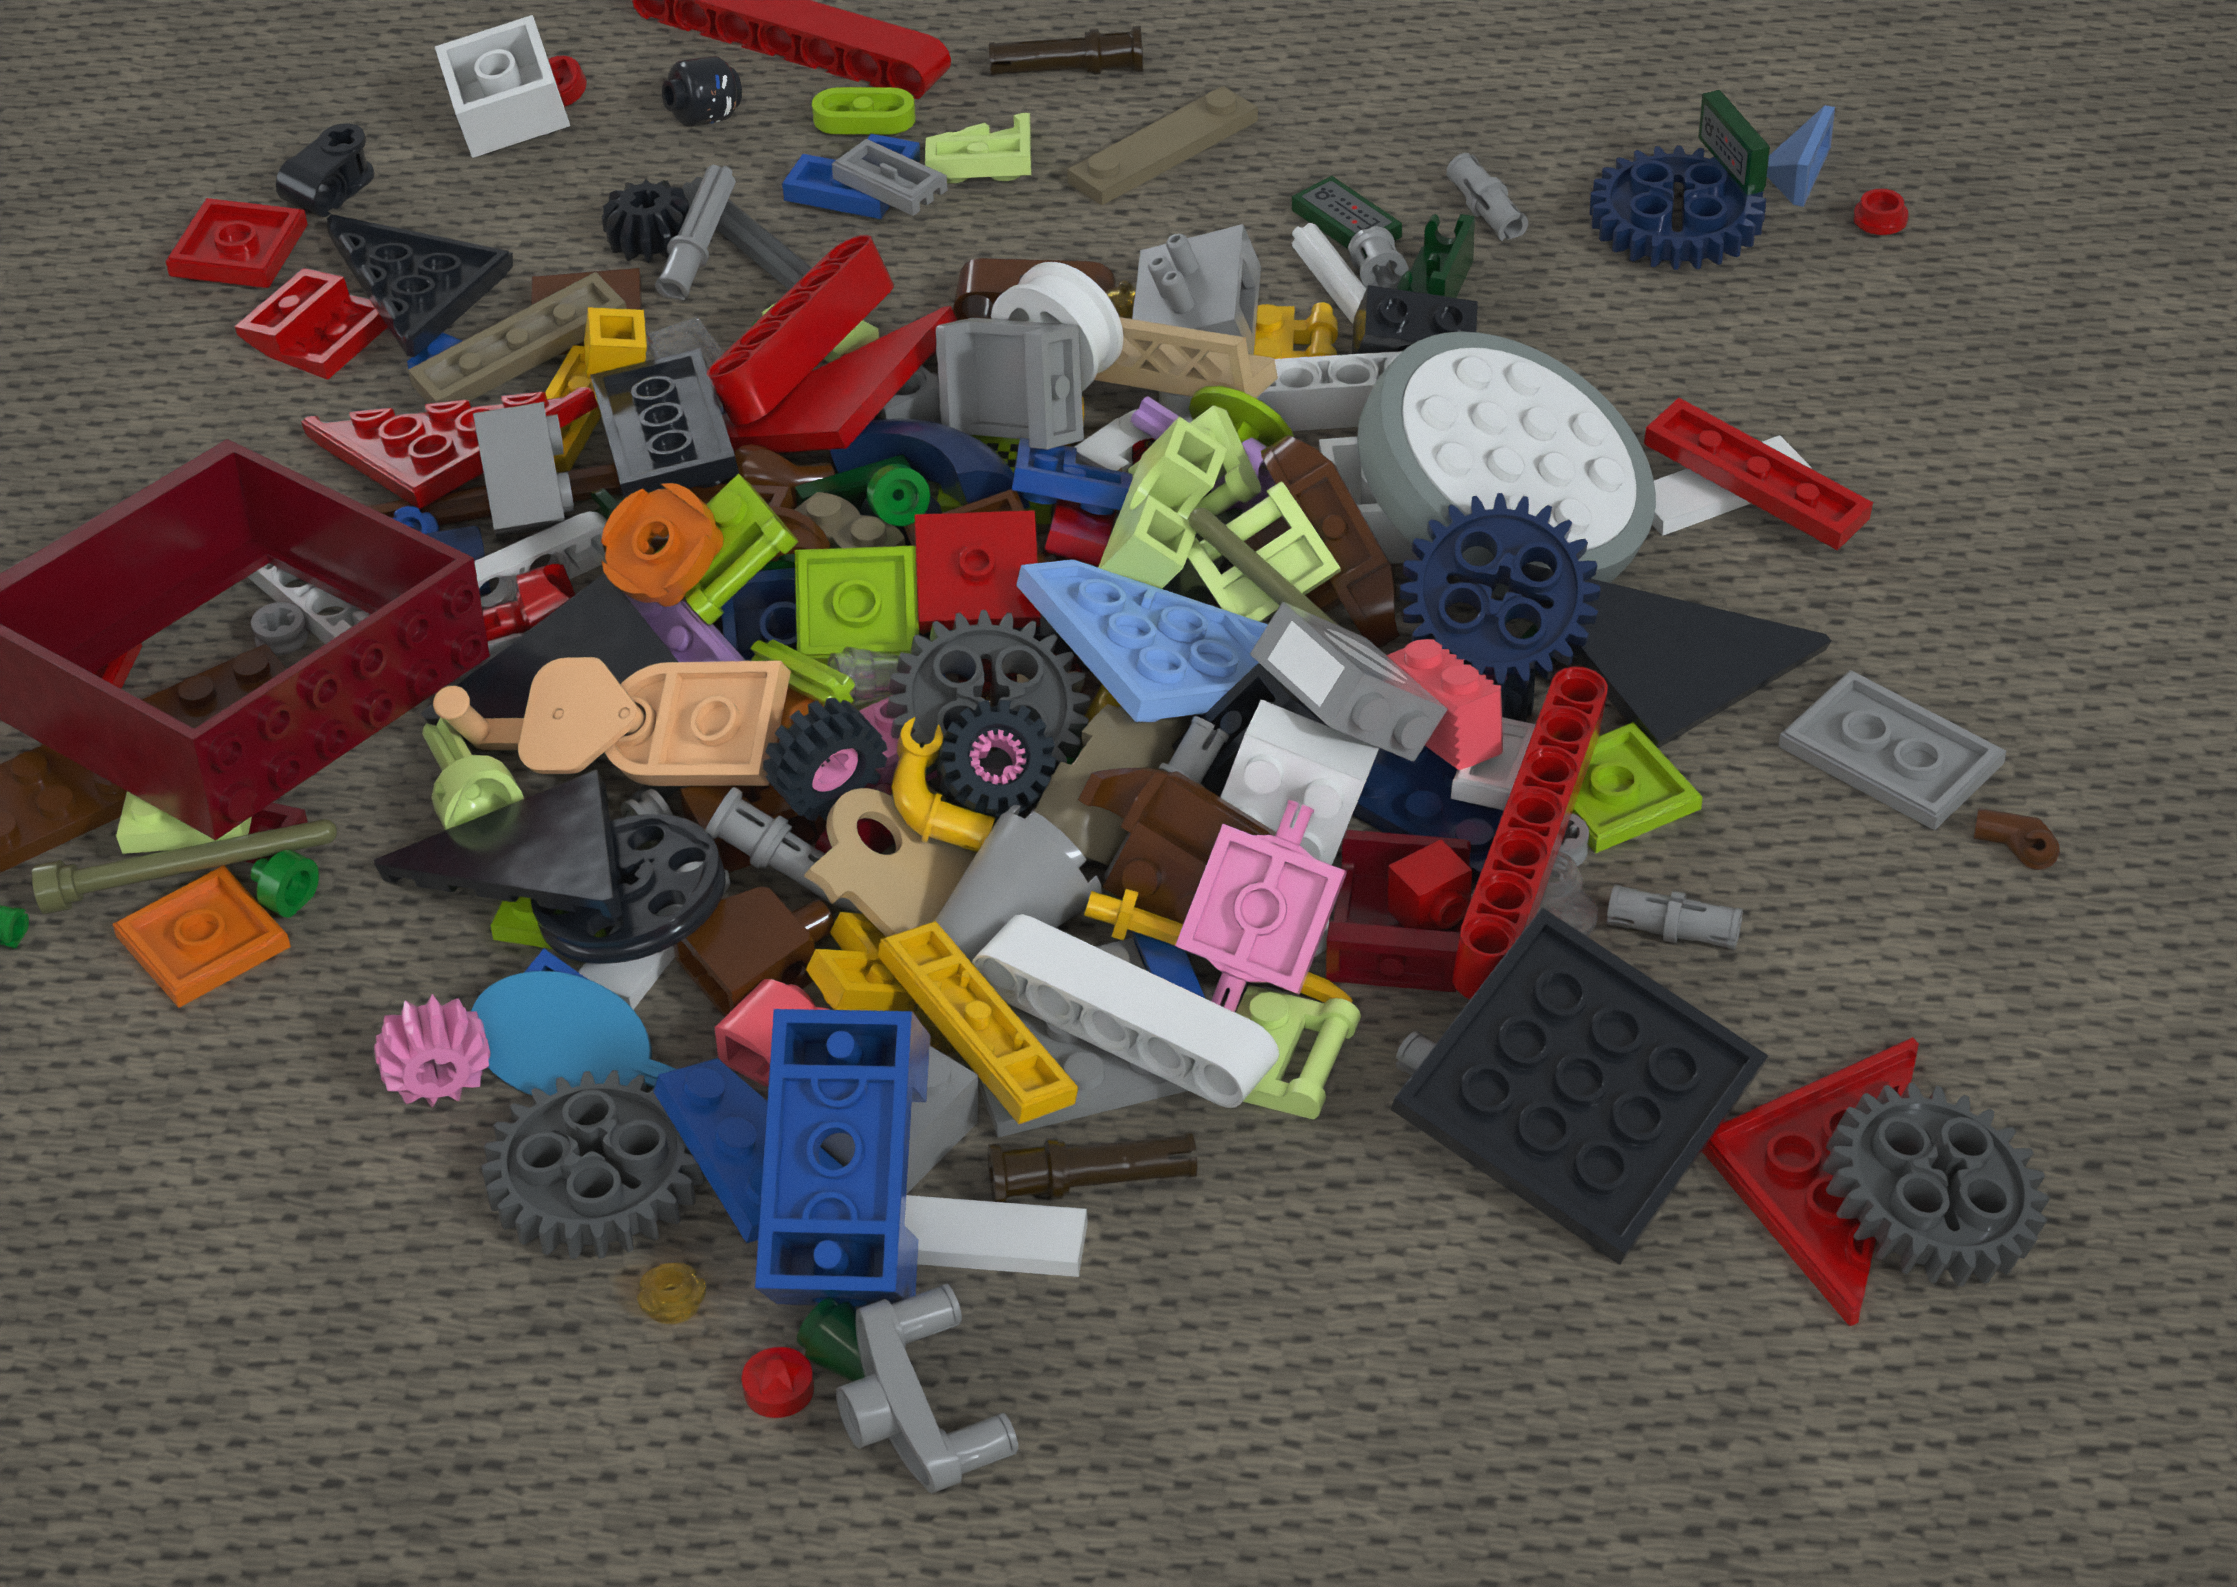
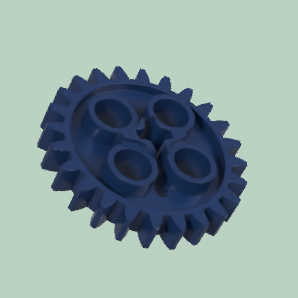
(1637, 207)
(1514, 541)

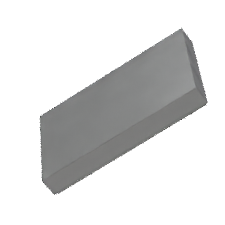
(1892, 749)

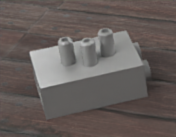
(1201, 283)

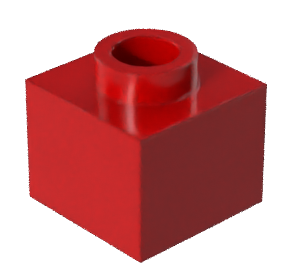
(1429, 888)

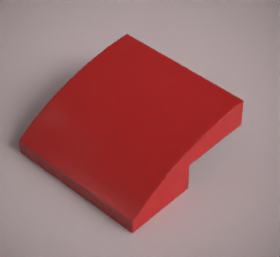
(312, 324)

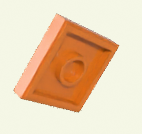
(201, 936)

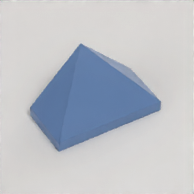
(1800, 158)

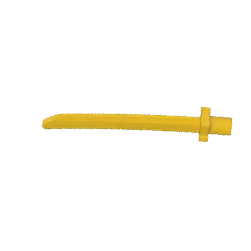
(1126, 916)

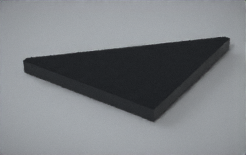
(416, 277)
(590, 624)
(1681, 660)
(538, 848)

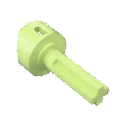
(468, 782)

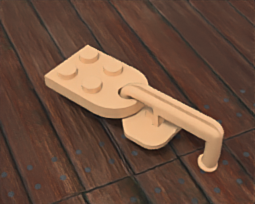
(698, 728)

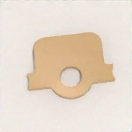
(892, 889)

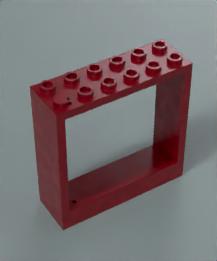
(179, 548)

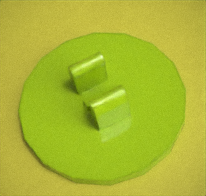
(1249, 415)

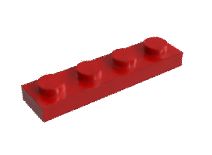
(1758, 473)

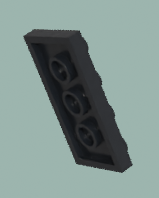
(664, 424)

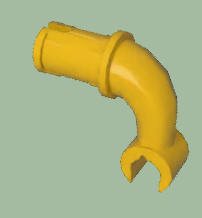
(923, 809)

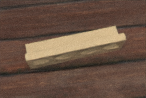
(1186, 360)

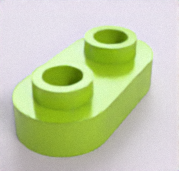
(863, 110)

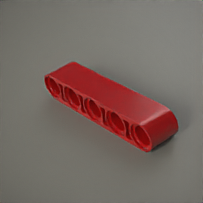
(800, 330)

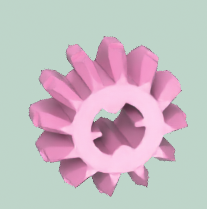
(432, 1051)

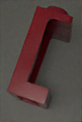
(1366, 940)

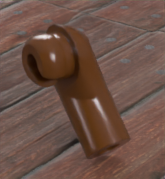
(2023, 835)

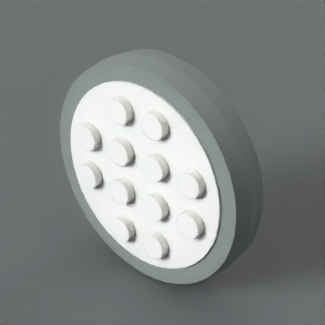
(1504, 418)

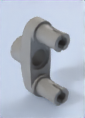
(893, 1402)

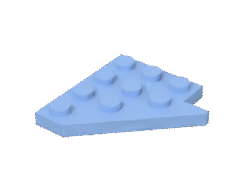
(1142, 642)

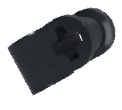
(326, 170)

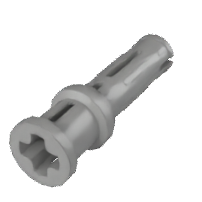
(768, 842)

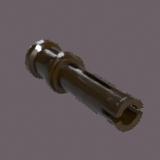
(1093, 52)
(1056, 1168)

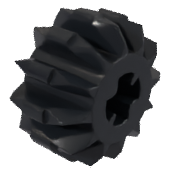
(644, 218)

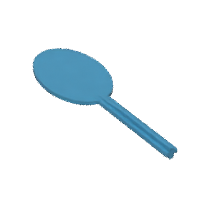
(561, 1027)

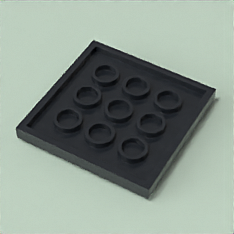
(1579, 1084)

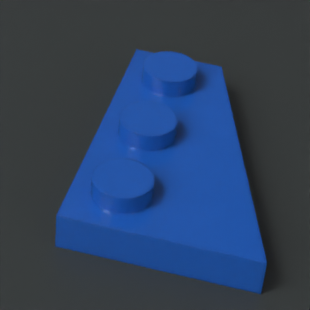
(725, 1132)

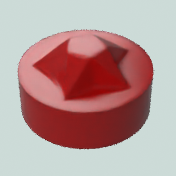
(568, 77)
(777, 1382)

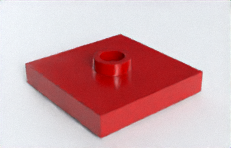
(236, 243)
(974, 566)

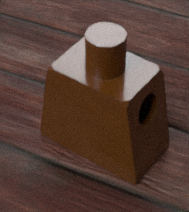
(751, 941)

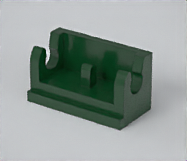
(1442, 260)

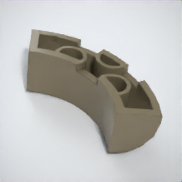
(1109, 742)

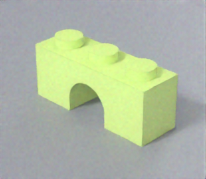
(1153, 527)

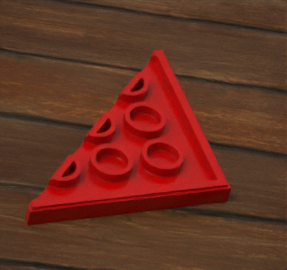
(844, 395)
(426, 451)
(1777, 1163)

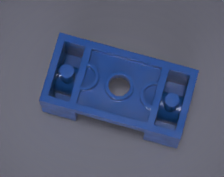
(844, 1226)

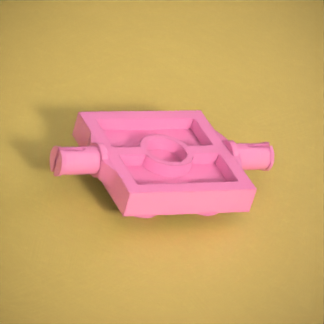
(1261, 908)

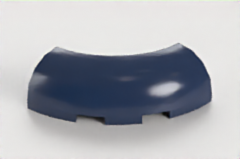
(938, 452)

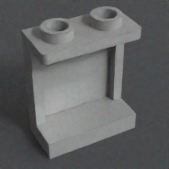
(1011, 380)

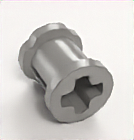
(1381, 252)

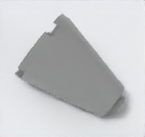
(1018, 870)

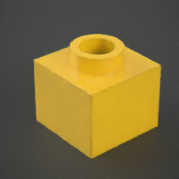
(613, 339)

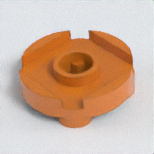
(682, 561)

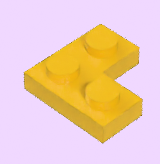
(856, 975)

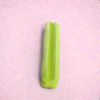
(807, 674)

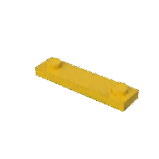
(978, 1022)

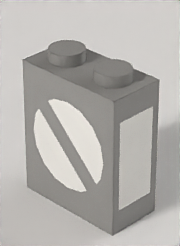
(1348, 682)

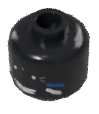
(702, 91)

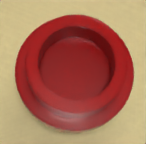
(1881, 212)

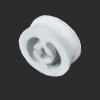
(1067, 296)

